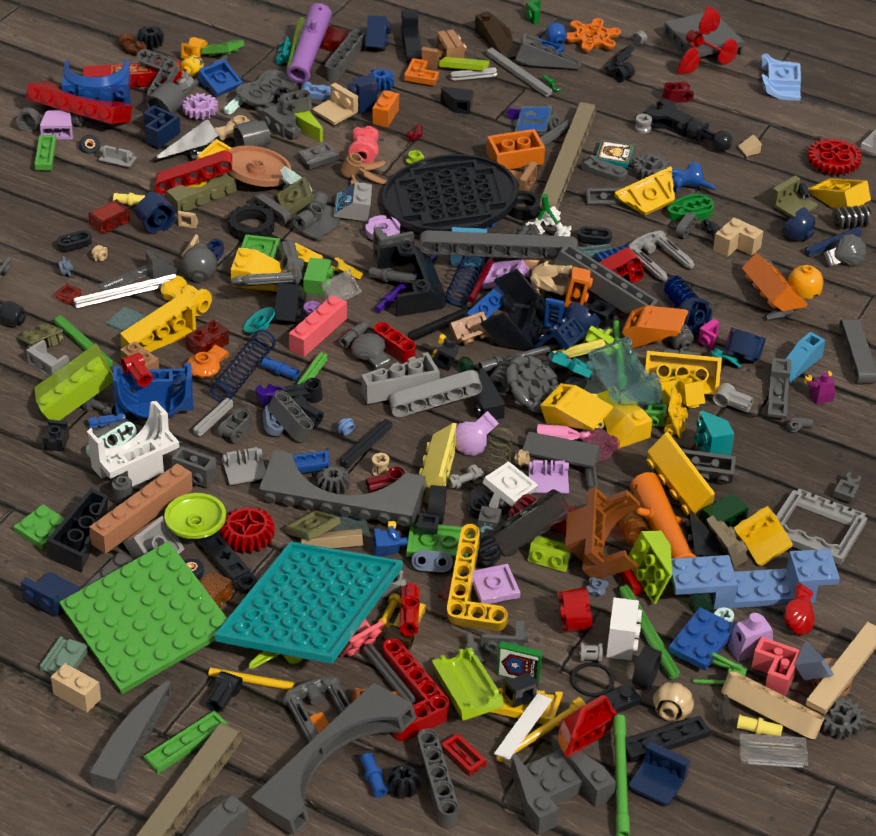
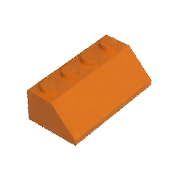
(772, 284)

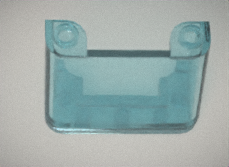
(624, 374)

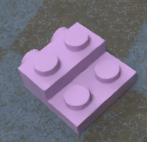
(501, 268)

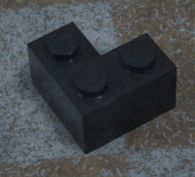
(288, 302)

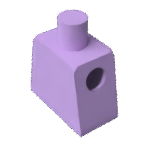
(57, 123)
(747, 636)

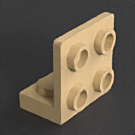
(339, 107)

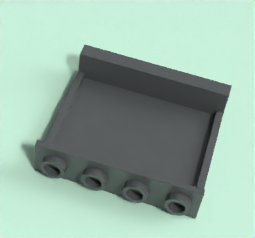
(676, 32)

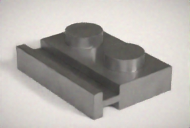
(318, 155)

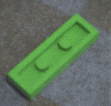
(45, 152)

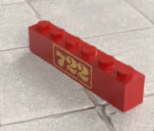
(140, 75)

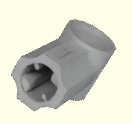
(729, 396)

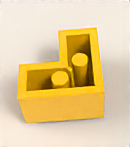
(687, 385)

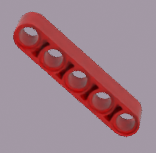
(194, 171)

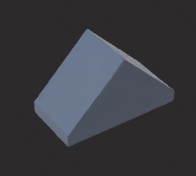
(812, 664)

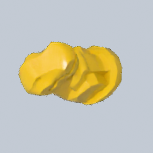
(178, 285)

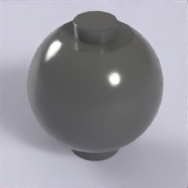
(199, 263)

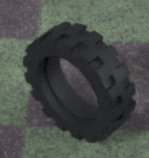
(250, 212)

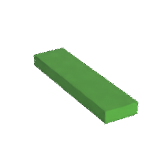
(183, 743)

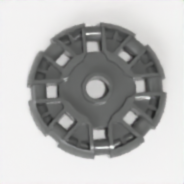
(524, 372)

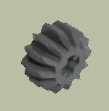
(333, 480)

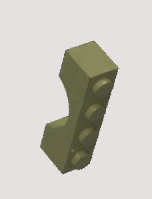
(188, 198)

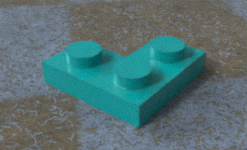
(575, 365)

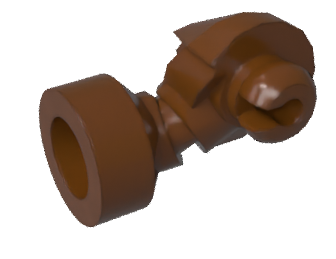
(127, 42)

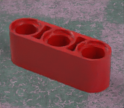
(396, 343)

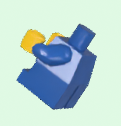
(387, 541)

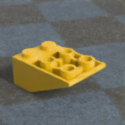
(574, 408)

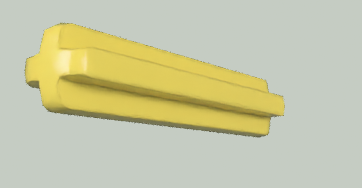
(582, 349)

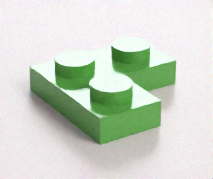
(225, 48)

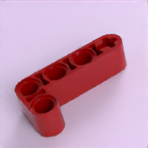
(624, 263)

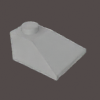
(151, 537)

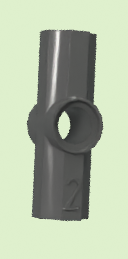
(290, 258)

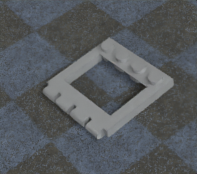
(822, 507)

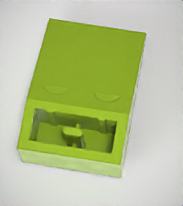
(654, 562)

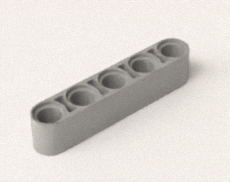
(435, 393)

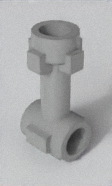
(473, 473)

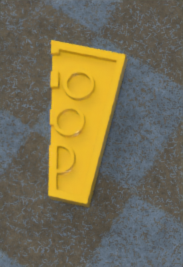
(548, 714)

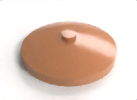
(257, 166)

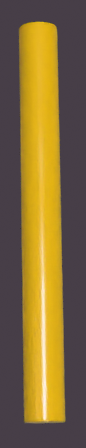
(259, 680)

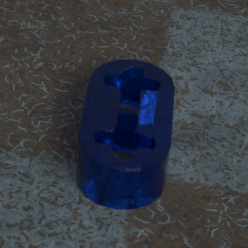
(216, 247)

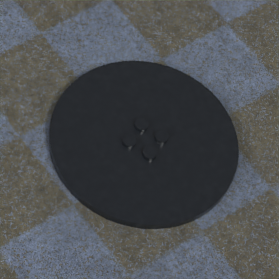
(450, 193)

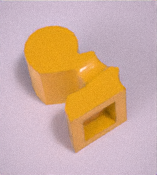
(193, 48)

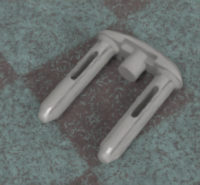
(648, 243)

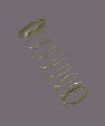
(499, 444)

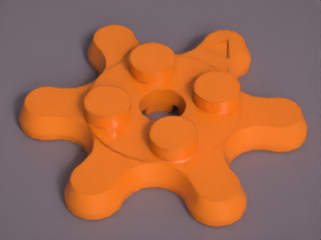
(600, 35)

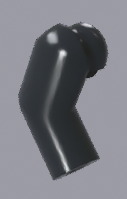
(804, 191)
(710, 227)

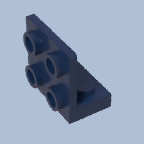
(565, 331)

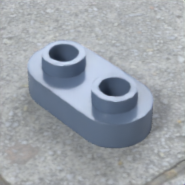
(271, 425)
(432, 561)

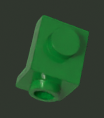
(533, 11)

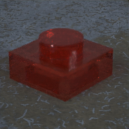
(68, 293)

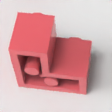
(776, 661)

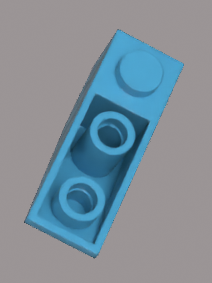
(805, 354)

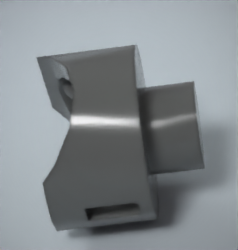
(28, 119)

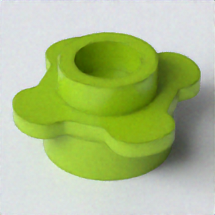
(414, 156)

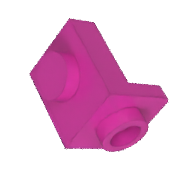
(708, 334)

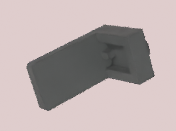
(491, 642)

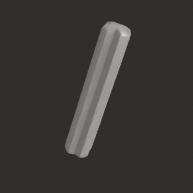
(473, 74)
(212, 417)

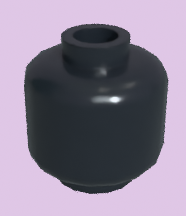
(12, 314)

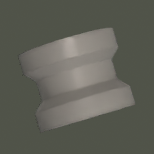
(643, 123)

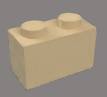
(76, 688)

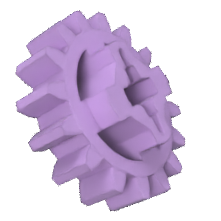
(200, 106)

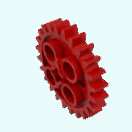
(834, 156)

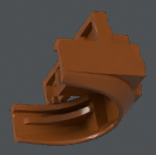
(589, 528)

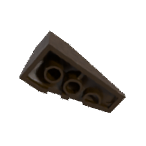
(495, 34)

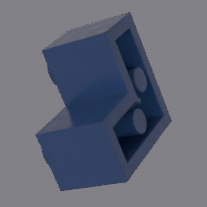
(377, 33)
(366, 90)
(160, 126)

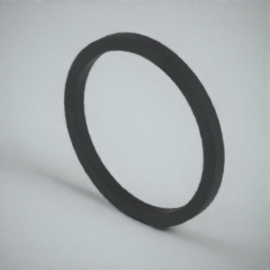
(592, 664)

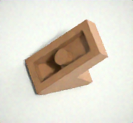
(432, 56)

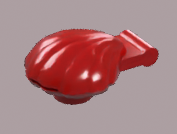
(799, 611)

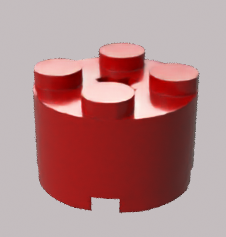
(575, 610)

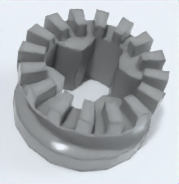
(639, 37)

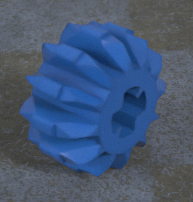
(384, 79)

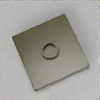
(296, 196)
(312, 525)

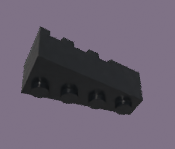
(71, 539)

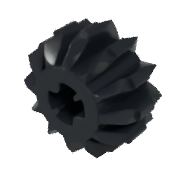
(151, 36)
(488, 550)

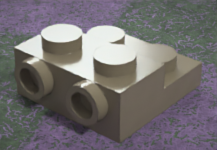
(727, 541)

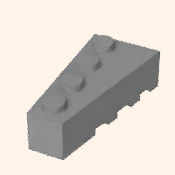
(383, 382)

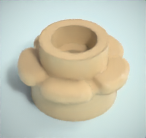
(99, 253)
(522, 458)

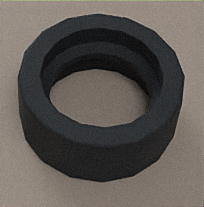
(526, 213)
(437, 501)
(647, 667)

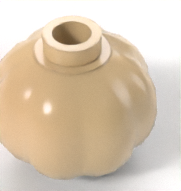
(670, 699)

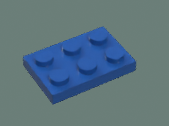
(701, 637)

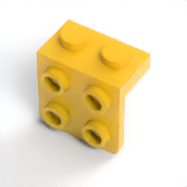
(763, 535)

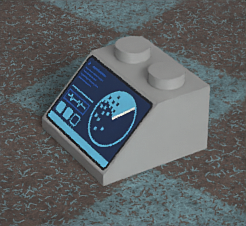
(354, 202)

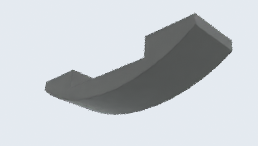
(779, 388)

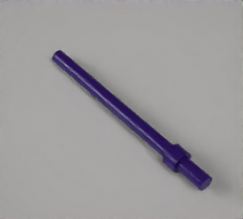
(388, 299)

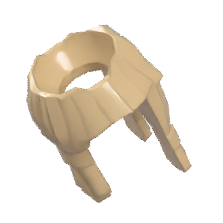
(547, 278)

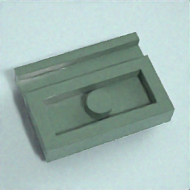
(64, 652)

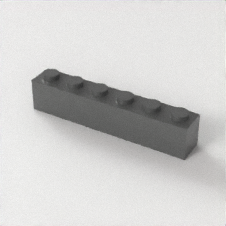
(606, 282)

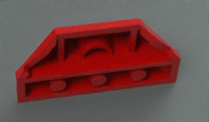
(585, 725)

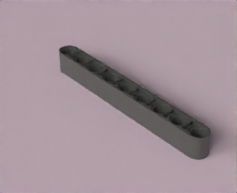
(493, 244)

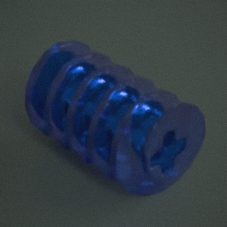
(678, 290)

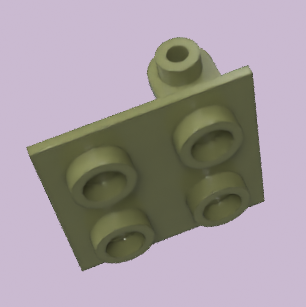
(43, 332)

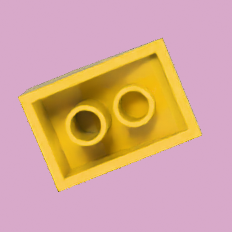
(841, 192)
(254, 262)

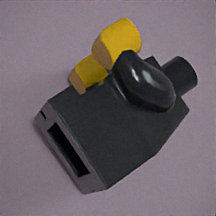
(445, 355)

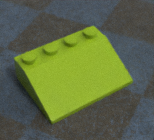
(73, 384)

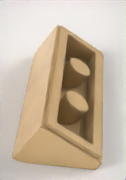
(337, 539)

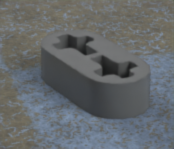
(686, 225)

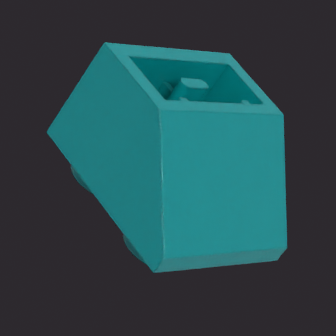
(713, 434)

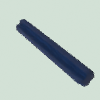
(830, 242)

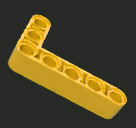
(465, 584)

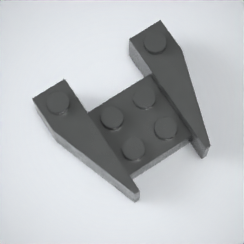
(556, 779)

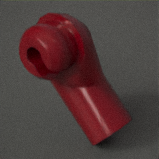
(412, 136)

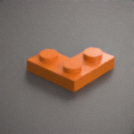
(417, 73)

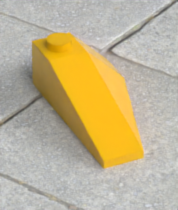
(626, 422)

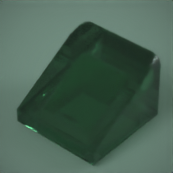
(701, 600)

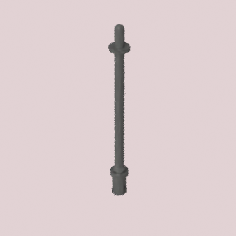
(492, 364)

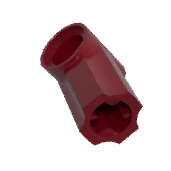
(381, 481)

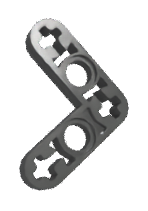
(163, 67)

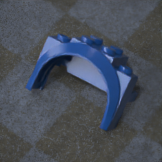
(105, 88)
(159, 390)

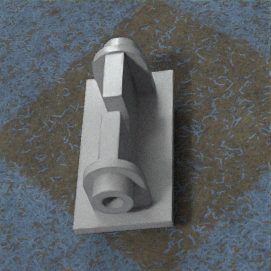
(123, 157)

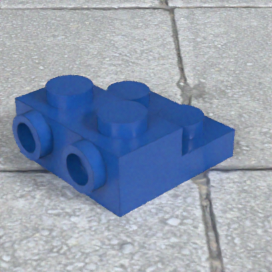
(219, 78)

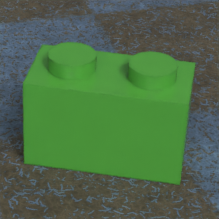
(317, 272)

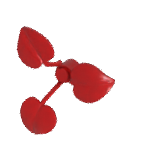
(708, 22)

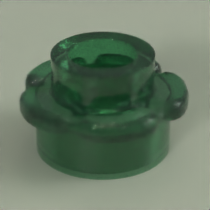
(464, 364)

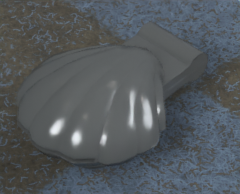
(849, 250)
(371, 348)

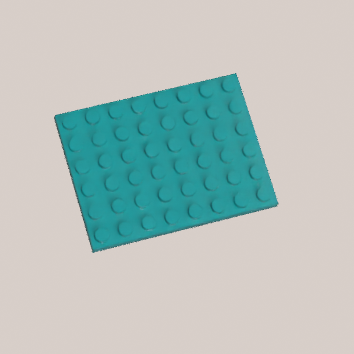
(309, 602)

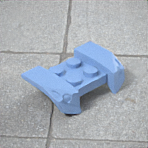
(782, 78)

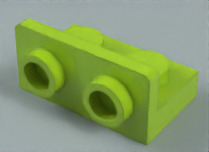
(549, 553)

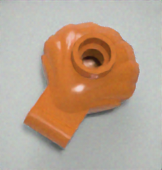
(207, 363)

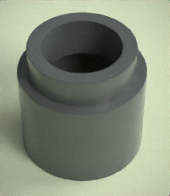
(166, 96)
(251, 133)

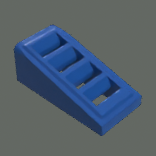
(550, 303)

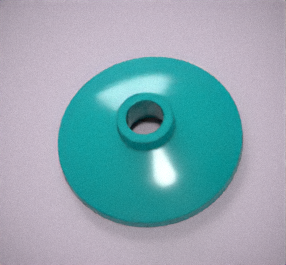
(259, 320)

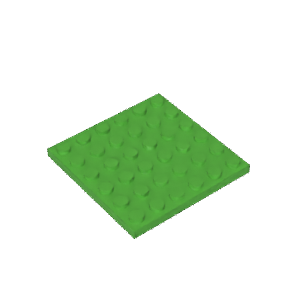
(144, 616)

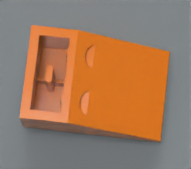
(653, 324)

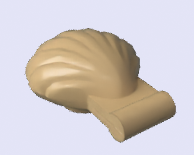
(227, 131)

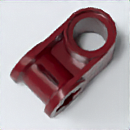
(676, 91)

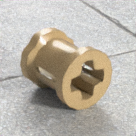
(379, 465)

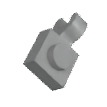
(186, 81)

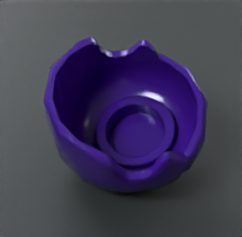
(265, 395)

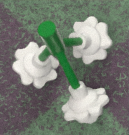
(550, 216)

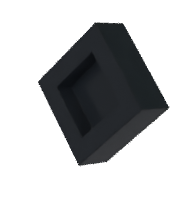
(428, 523)

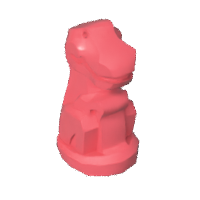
(365, 143)

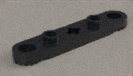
(233, 567)

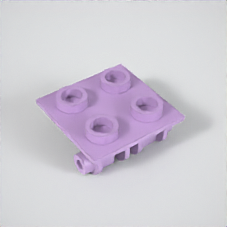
(549, 476)

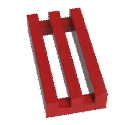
(459, 755)

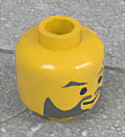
(191, 64)

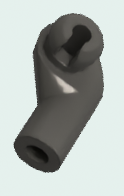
(797, 423)

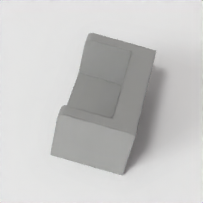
(43, 361)

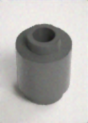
(122, 489)

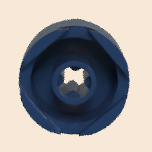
(155, 212)
(744, 343)

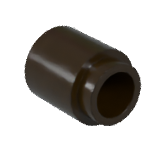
(394, 632)

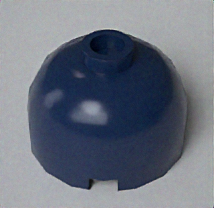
(800, 226)
(698, 313)
(582, 315)

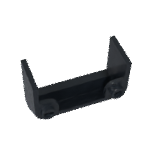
(427, 292)
(526, 313)

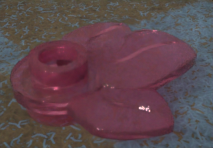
(601, 438)

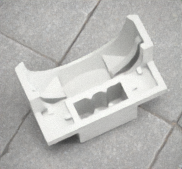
(140, 456)

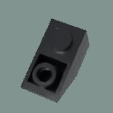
(457, 99)

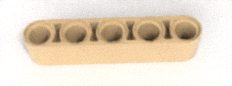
(772, 705)

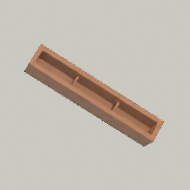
(140, 508)

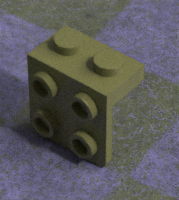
(788, 200)

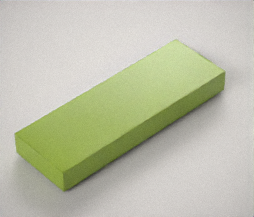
(462, 63)

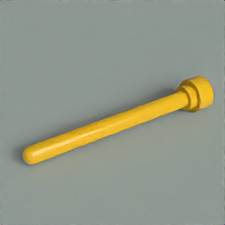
(550, 725)

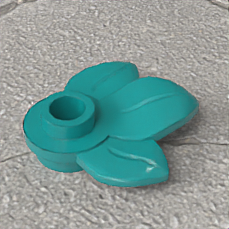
(721, 354)

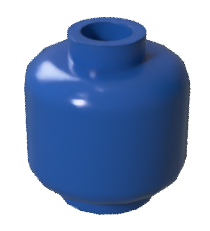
(556, 33)

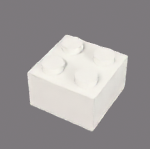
(624, 629)

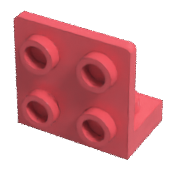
(363, 636)

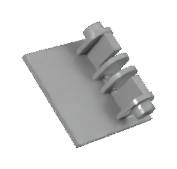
(244, 467)

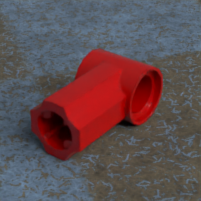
(136, 368)

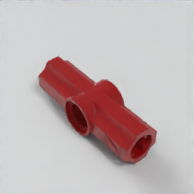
(409, 609)

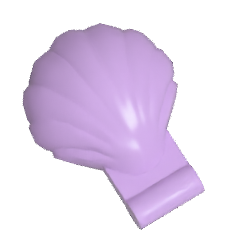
(472, 436)

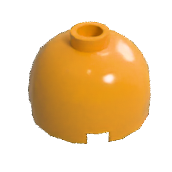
(806, 281)

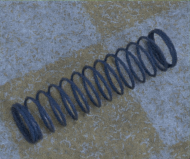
(461, 288)
(218, 382)

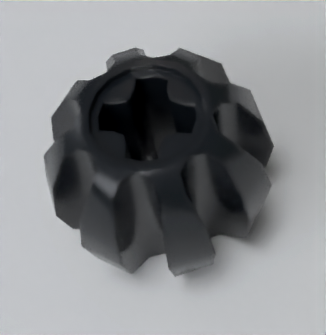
(404, 781)

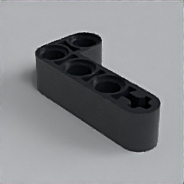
(411, 35)

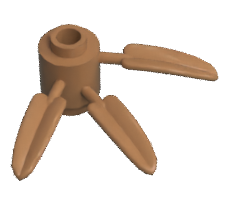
(354, 164)

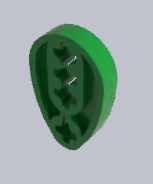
(694, 203)

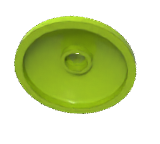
(195, 515)

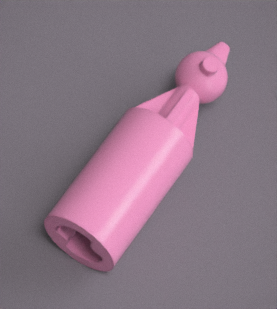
(562, 432)

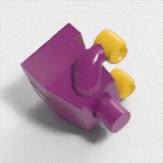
(821, 388)

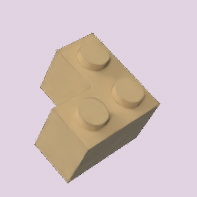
(738, 236)

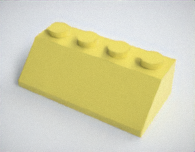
(439, 458)

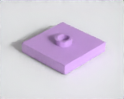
(495, 584)

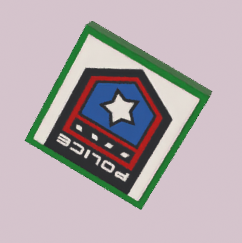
(518, 660)

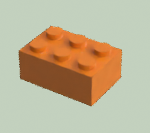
(516, 149)

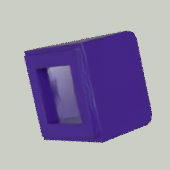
(513, 113)

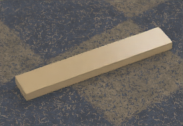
(844, 670)

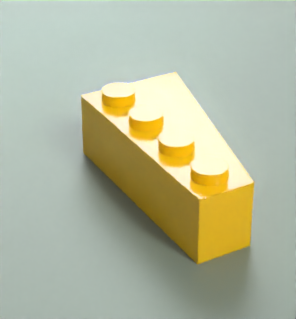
(163, 325)

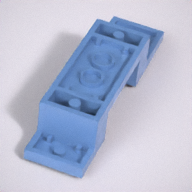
(754, 587)

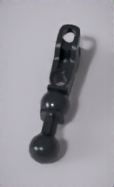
(681, 122)

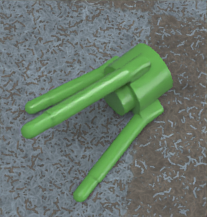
(730, 666)

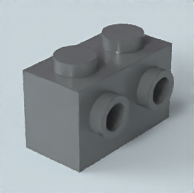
(201, 465)

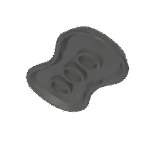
(264, 89)

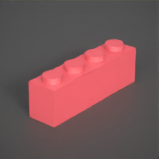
(318, 326)

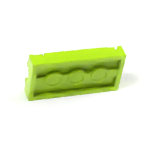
(467, 684)

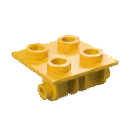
(676, 415)

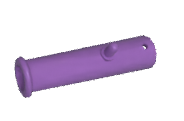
(309, 42)

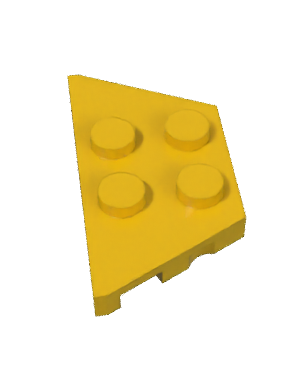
(649, 193)

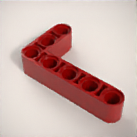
(432, 703)

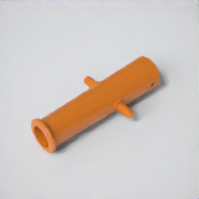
(659, 513)

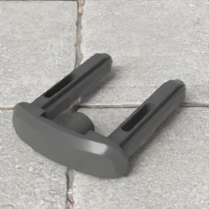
(285, 276)
(312, 690)

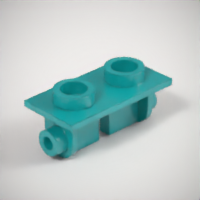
(284, 51)

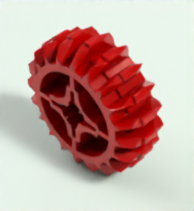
(248, 529)

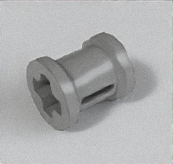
(595, 655)

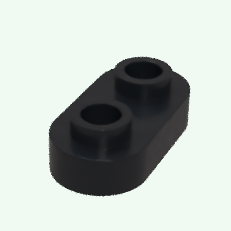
(594, 235)
(74, 240)

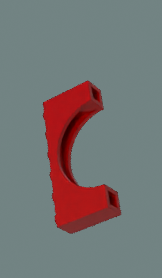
(52, 95)

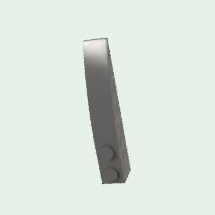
(128, 740)

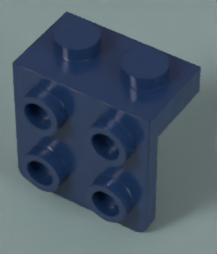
(48, 592)
(660, 774)

